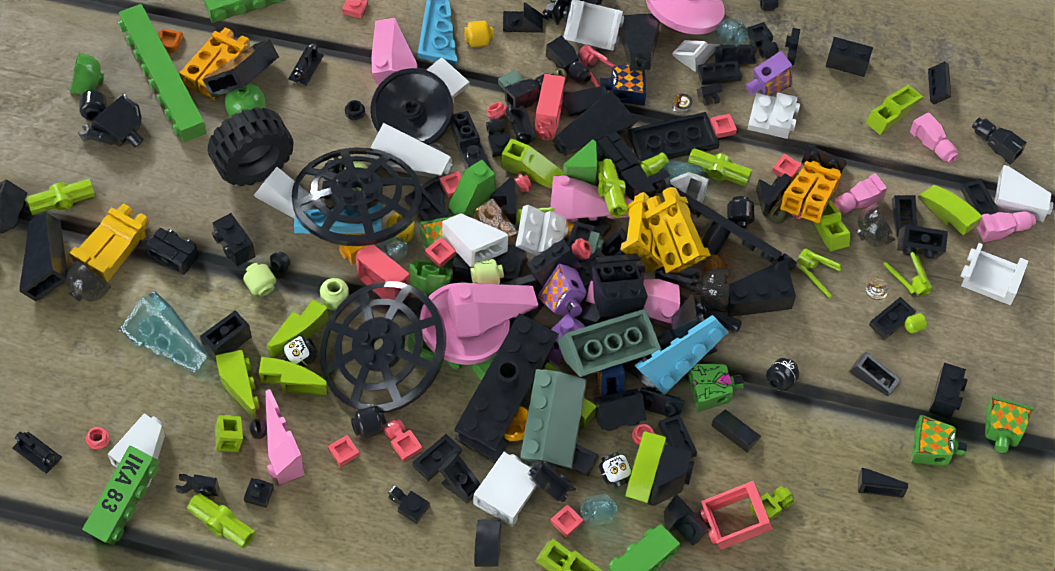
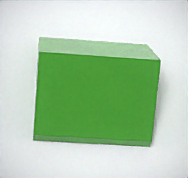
(583, 164)

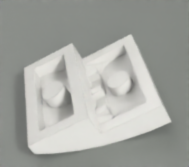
(452, 78)

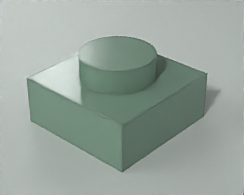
(511, 78)
(596, 242)

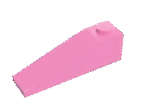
(389, 50)
(578, 200)
(661, 303)
(482, 306)
(282, 449)

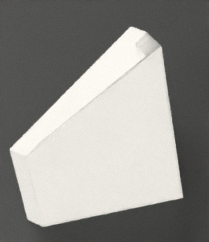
(694, 53)
(692, 185)

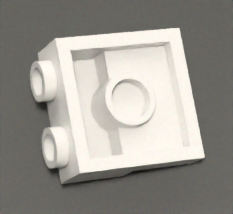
(774, 114)
(539, 230)

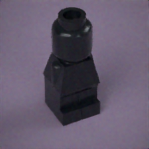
(565, 57)
(524, 92)
(1000, 140)

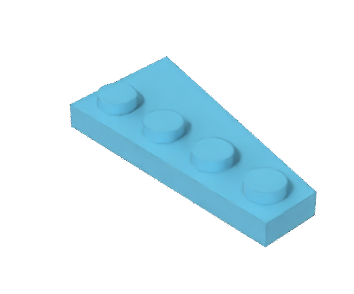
(437, 33)
(340, 227)
(675, 361)

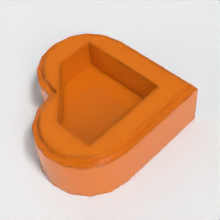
(171, 39)

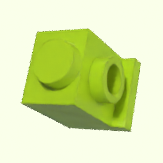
(228, 433)

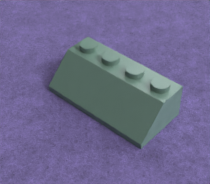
(609, 343)
(553, 418)

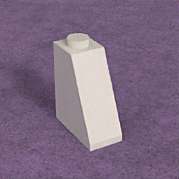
(277, 193)
(1019, 194)
(473, 239)
(144, 435)

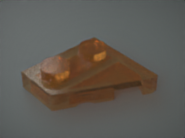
(492, 215)

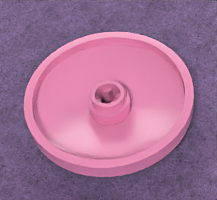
(688, 15)
(462, 350)

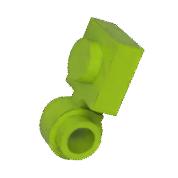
(781, 498)

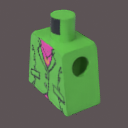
(712, 385)

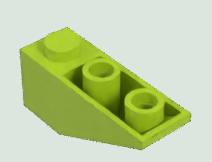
(525, 160)
(235, 380)

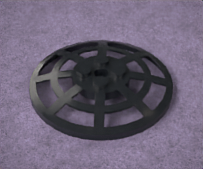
(346, 198)
(390, 351)

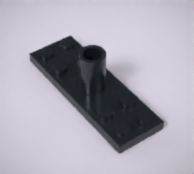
(722, 228)
(500, 397)

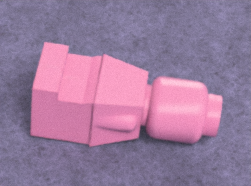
(933, 137)
(861, 195)
(1003, 224)

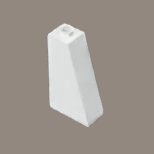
(418, 155)

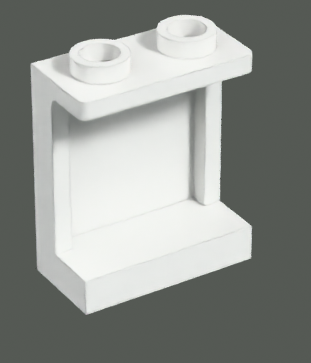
(593, 25)
(993, 275)
(505, 489)

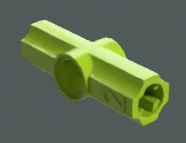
(720, 167)
(611, 188)
(60, 196)
(221, 520)

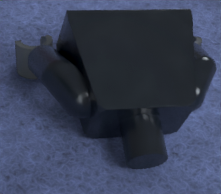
(116, 124)

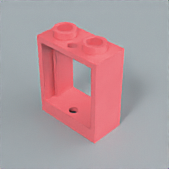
(549, 107)
(376, 267)
(730, 497)

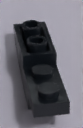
(467, 140)

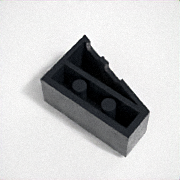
(511, 262)
(762, 291)

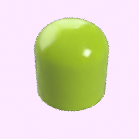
(915, 323)

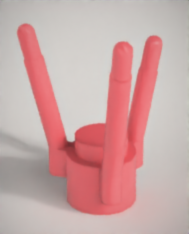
(590, 56)

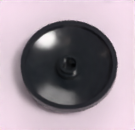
(414, 104)

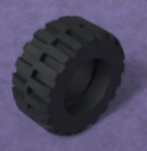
(250, 146)

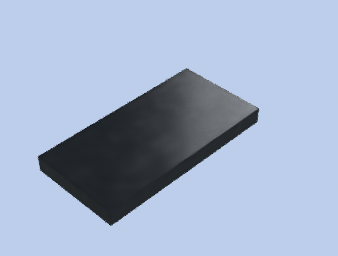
(674, 137)

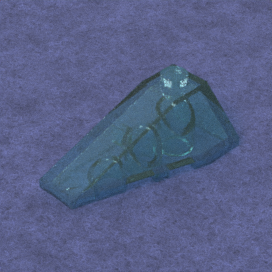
(160, 328)

